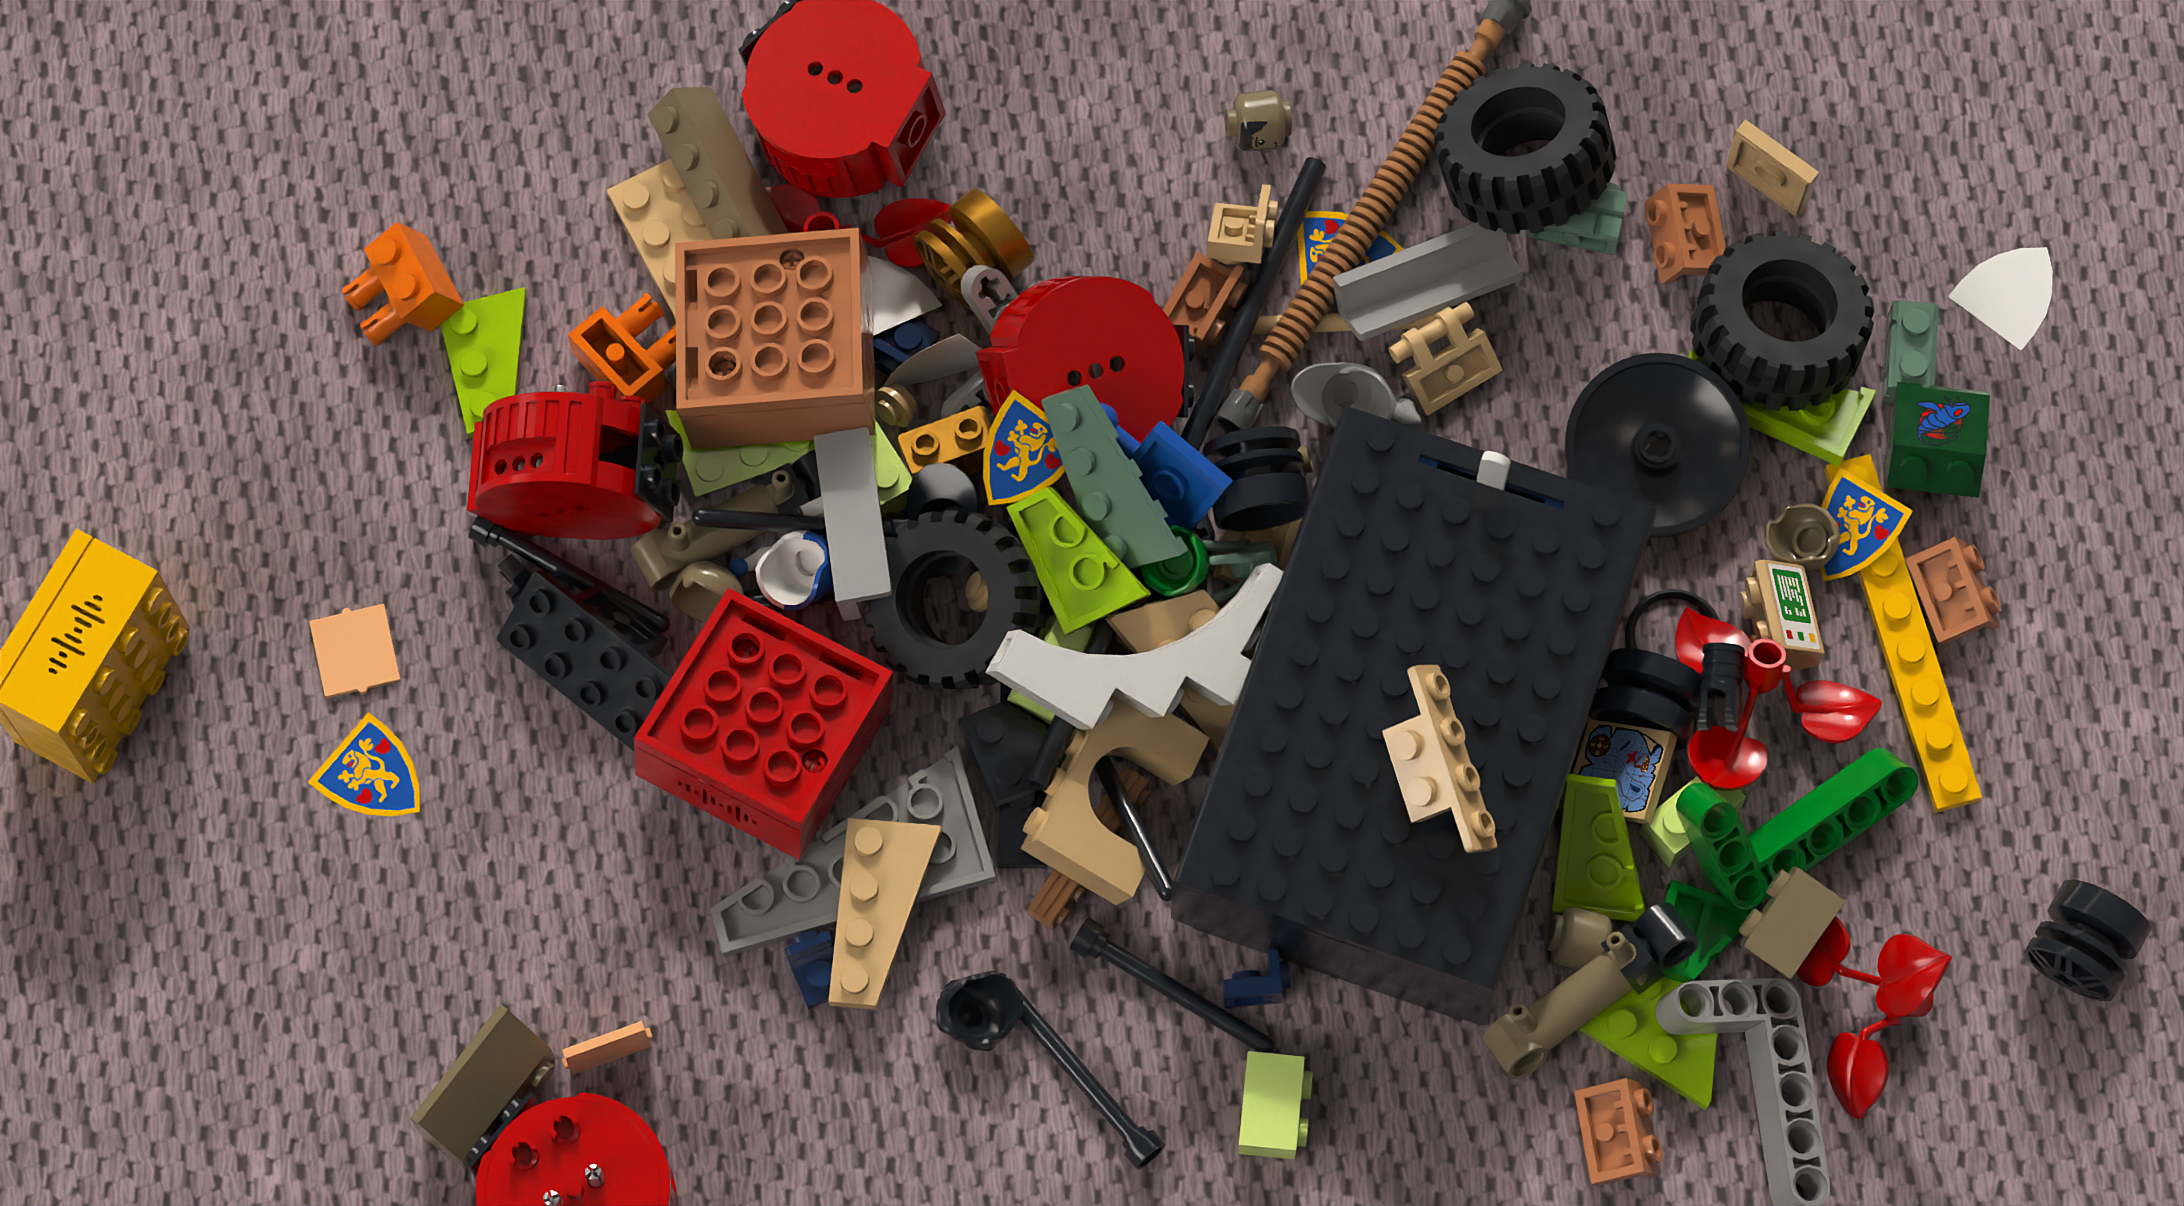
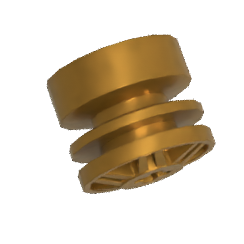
(981, 237)

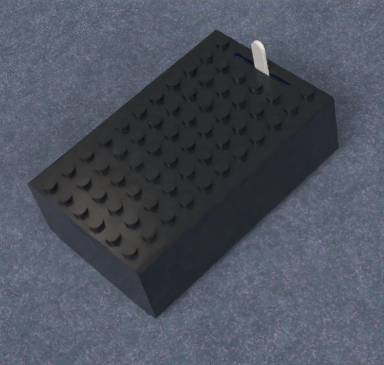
(1397, 565)

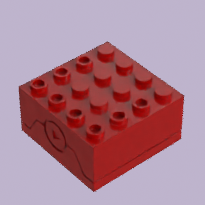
(763, 723)

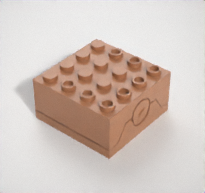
(774, 338)

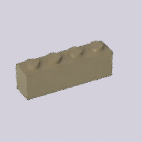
(714, 165)

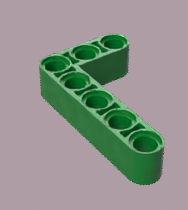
(1800, 835)

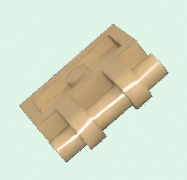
(1452, 370)

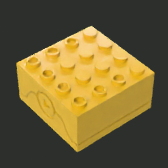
(87, 656)

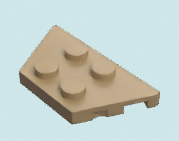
(1167, 622)

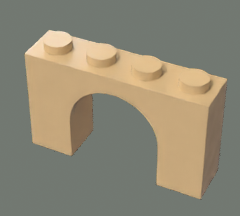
(1066, 828)

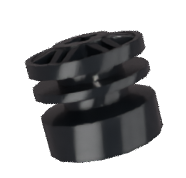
(1263, 483)
(2087, 940)

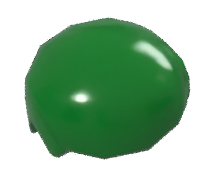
(1181, 573)

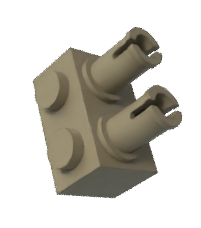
(1790, 920)

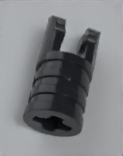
(1721, 680)

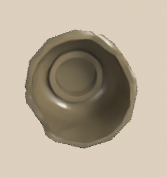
(1803, 536)
(701, 588)

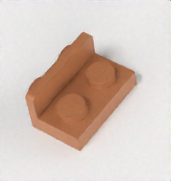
(1684, 230)
(1954, 589)
(1618, 1131)

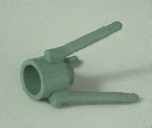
(1242, 561)

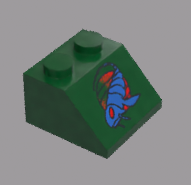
(1937, 439)

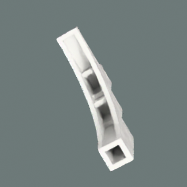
(1081, 684)

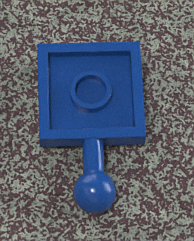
(1173, 472)

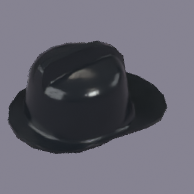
(940, 489)

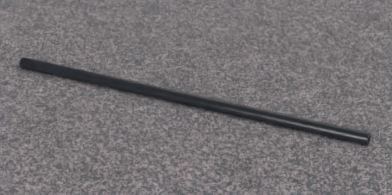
(1202, 415)

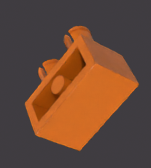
(413, 278)
(612, 355)

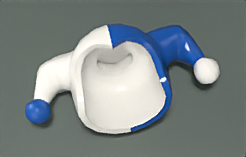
(791, 570)

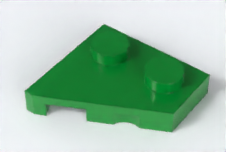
(1712, 921)

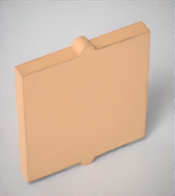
(354, 651)
(606, 1047)

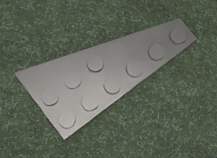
(807, 891)

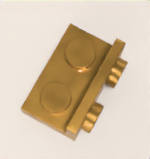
(951, 440)

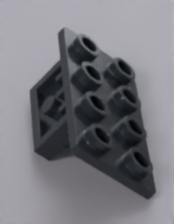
(589, 652)

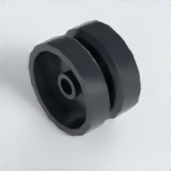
(1648, 693)

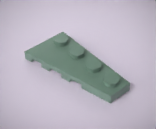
(1108, 482)

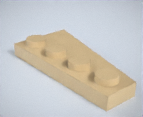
(877, 894)

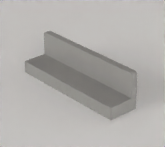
(1424, 280)
(852, 519)

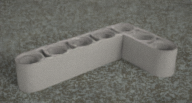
(1768, 1072)

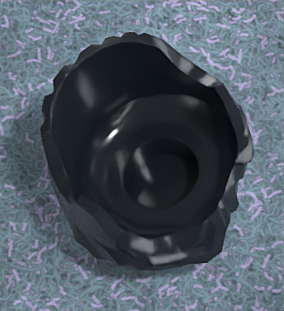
(979, 1009)

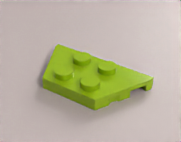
(1675, 1060)

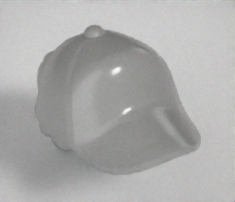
(1328, 387)

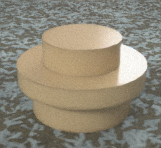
(895, 405)
(977, 592)

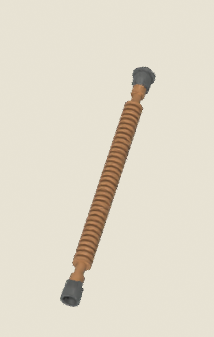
(1367, 217)

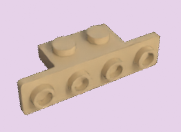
(1435, 765)

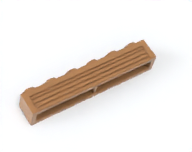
(1059, 891)

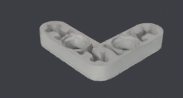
(987, 314)

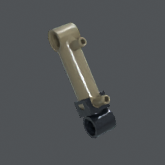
(668, 550)
(1629, 962)

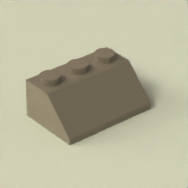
(486, 1077)

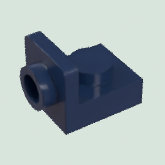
(903, 343)
(811, 964)
(1252, 989)

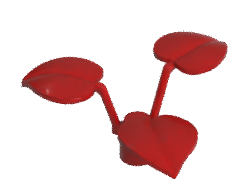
(894, 223)
(1729, 759)
(1906, 985)

